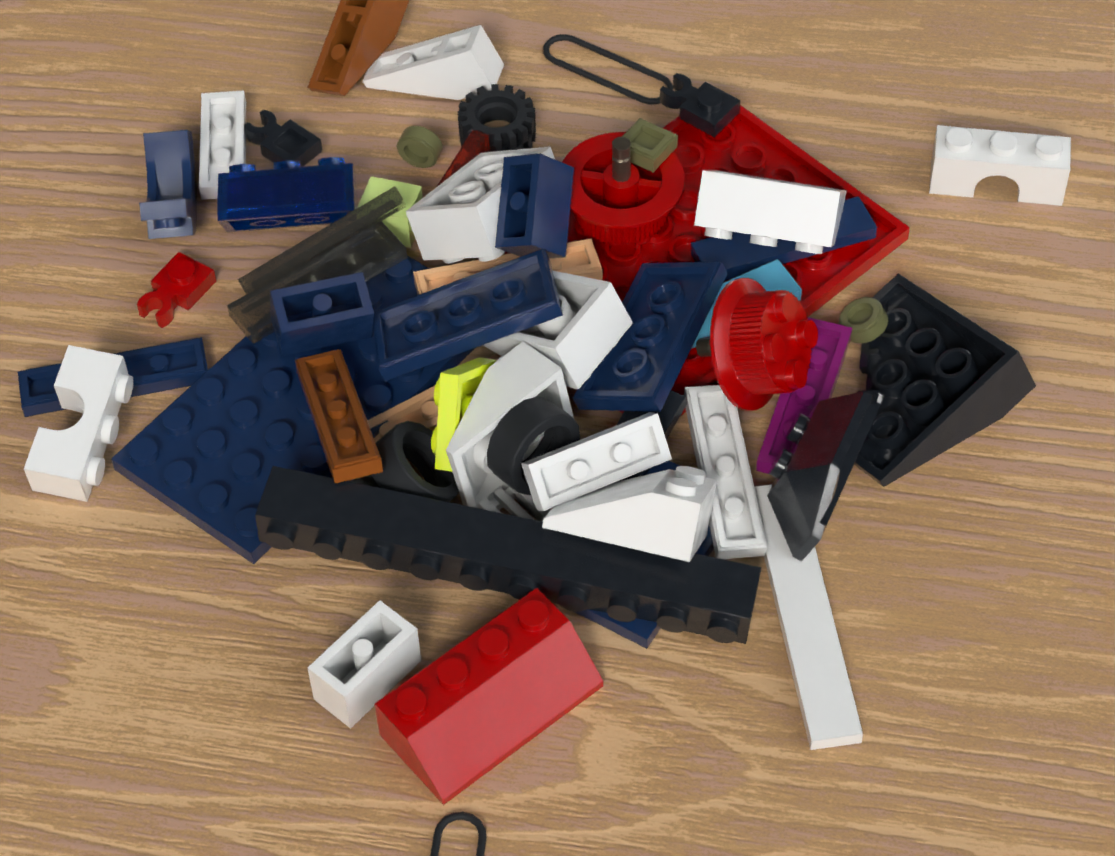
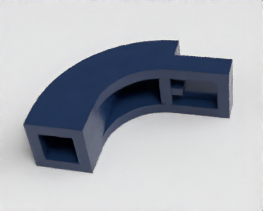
(170, 185)

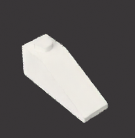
(439, 66)

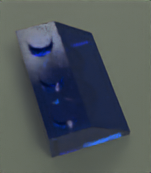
(286, 195)

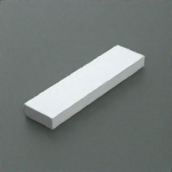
(723, 456)

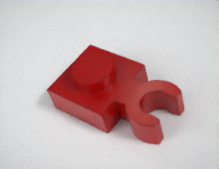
(177, 283)

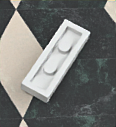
(220, 137)
(596, 461)

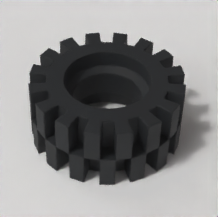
(500, 106)

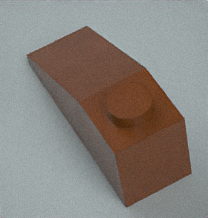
(354, 42)

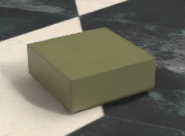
(650, 144)

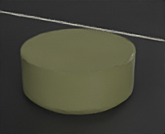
(419, 146)
(866, 318)

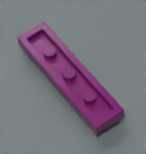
(821, 381)

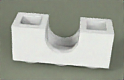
(1032, 160)
(72, 459)

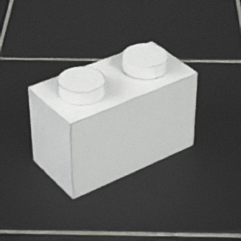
(364, 663)

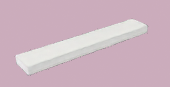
(809, 638)

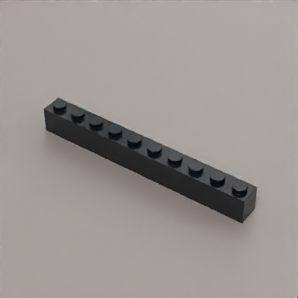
(504, 555)

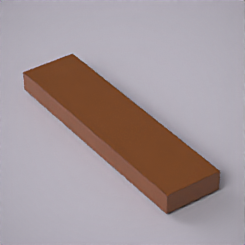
(338, 416)

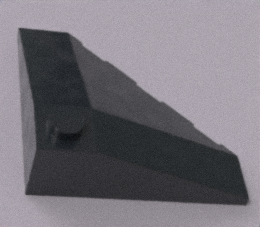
(938, 381)

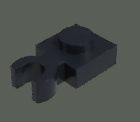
(701, 107)
(283, 141)

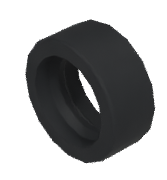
(519, 430)
(412, 442)

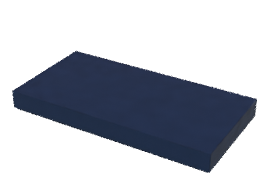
(667, 313)
(465, 314)

